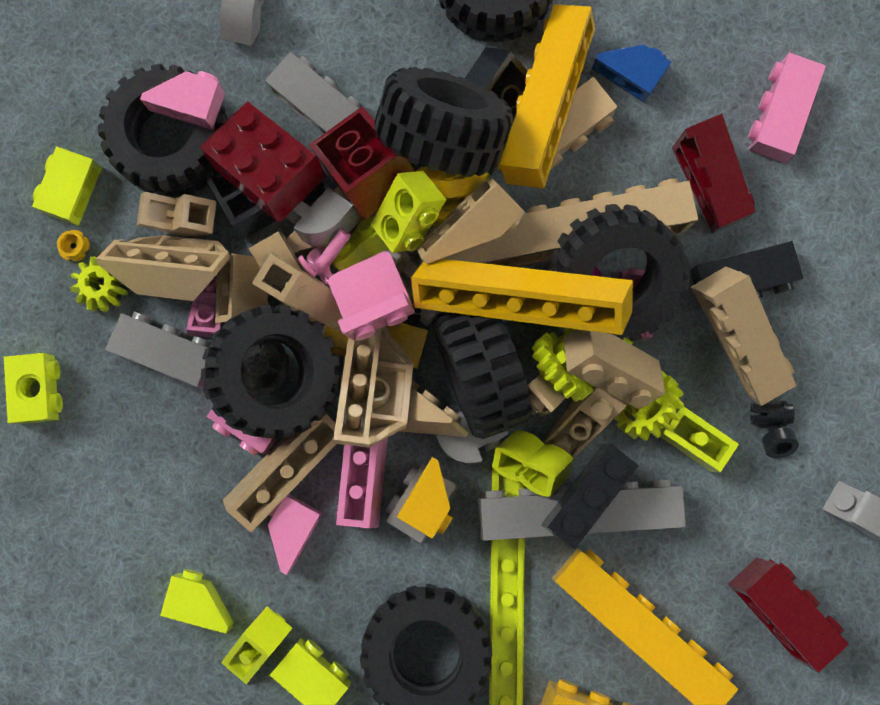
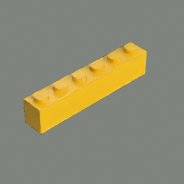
(547, 96)
(524, 295)
(643, 632)

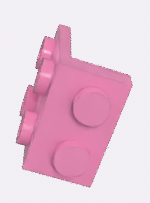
(370, 296)

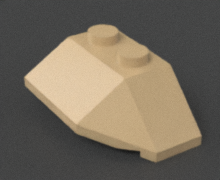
(164, 265)
(373, 391)

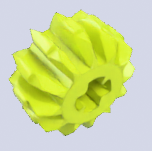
(88, 294)

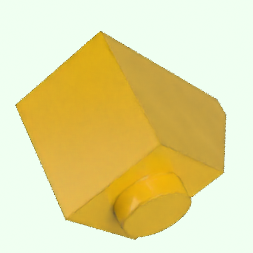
(428, 503)

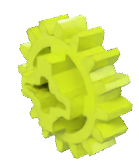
(552, 367)
(655, 415)

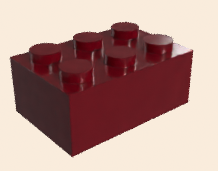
(263, 161)
(359, 161)
(789, 613)

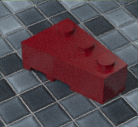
(714, 173)

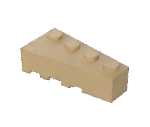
(745, 334)

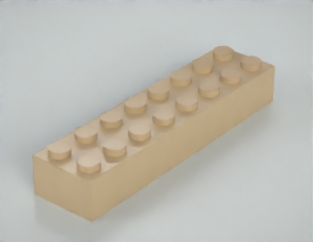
(541, 227)

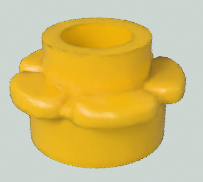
(67, 239)

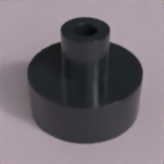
(779, 441)

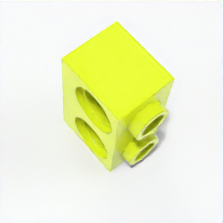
(408, 211)

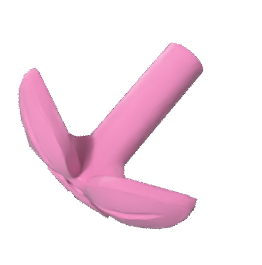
(319, 260)

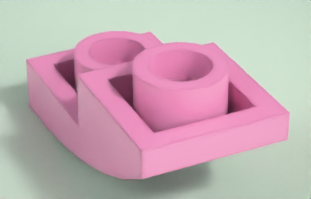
(202, 313)

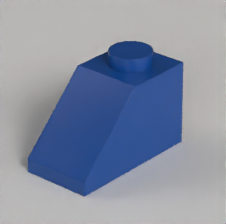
(633, 69)

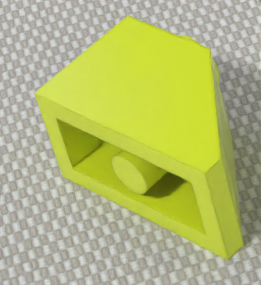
(195, 602)
(256, 644)

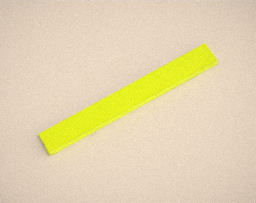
(506, 610)

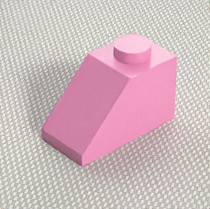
(187, 98)
(290, 530)

